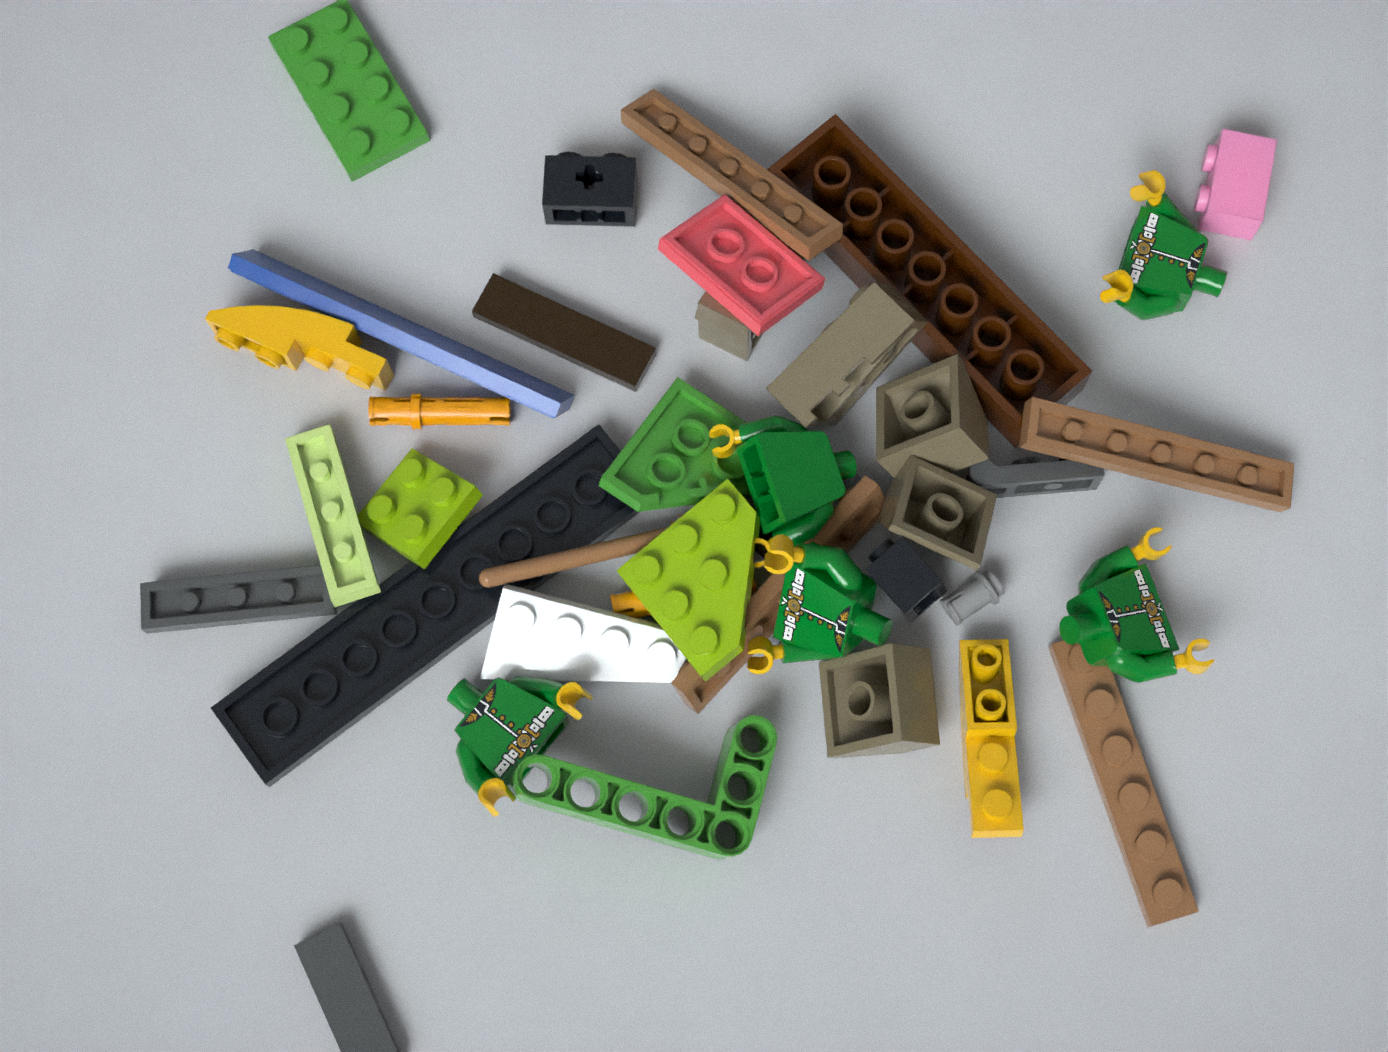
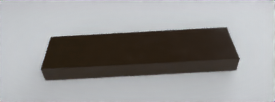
(564, 332)

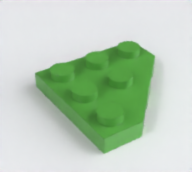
(671, 454)

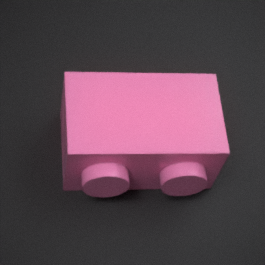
(1235, 184)

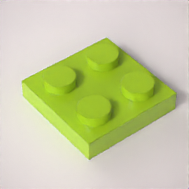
(418, 508)

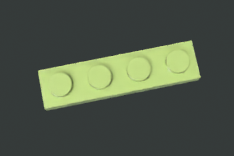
(332, 516)

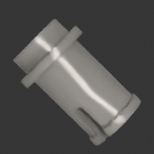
(973, 596)

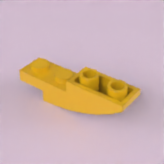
(289, 334)
(989, 739)

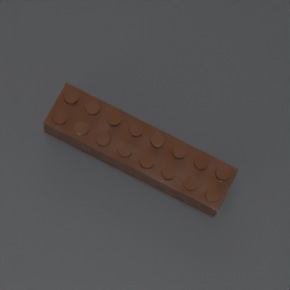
(903, 243)

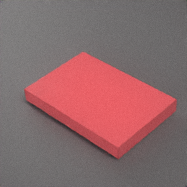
(741, 264)

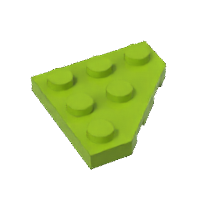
(701, 578)

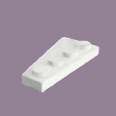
(575, 642)

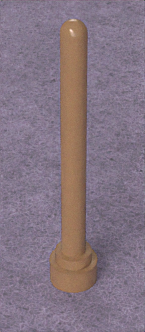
(568, 559)

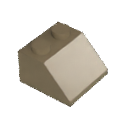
(932, 418)
(939, 511)
(879, 702)

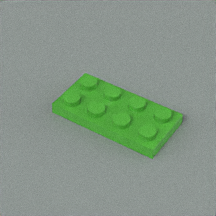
(349, 89)

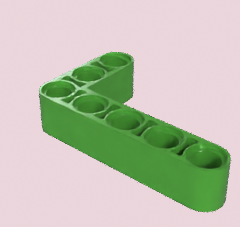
(657, 803)

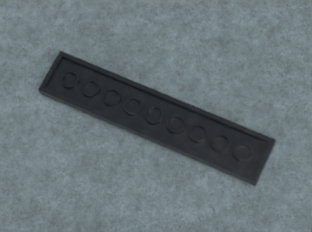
(420, 613)

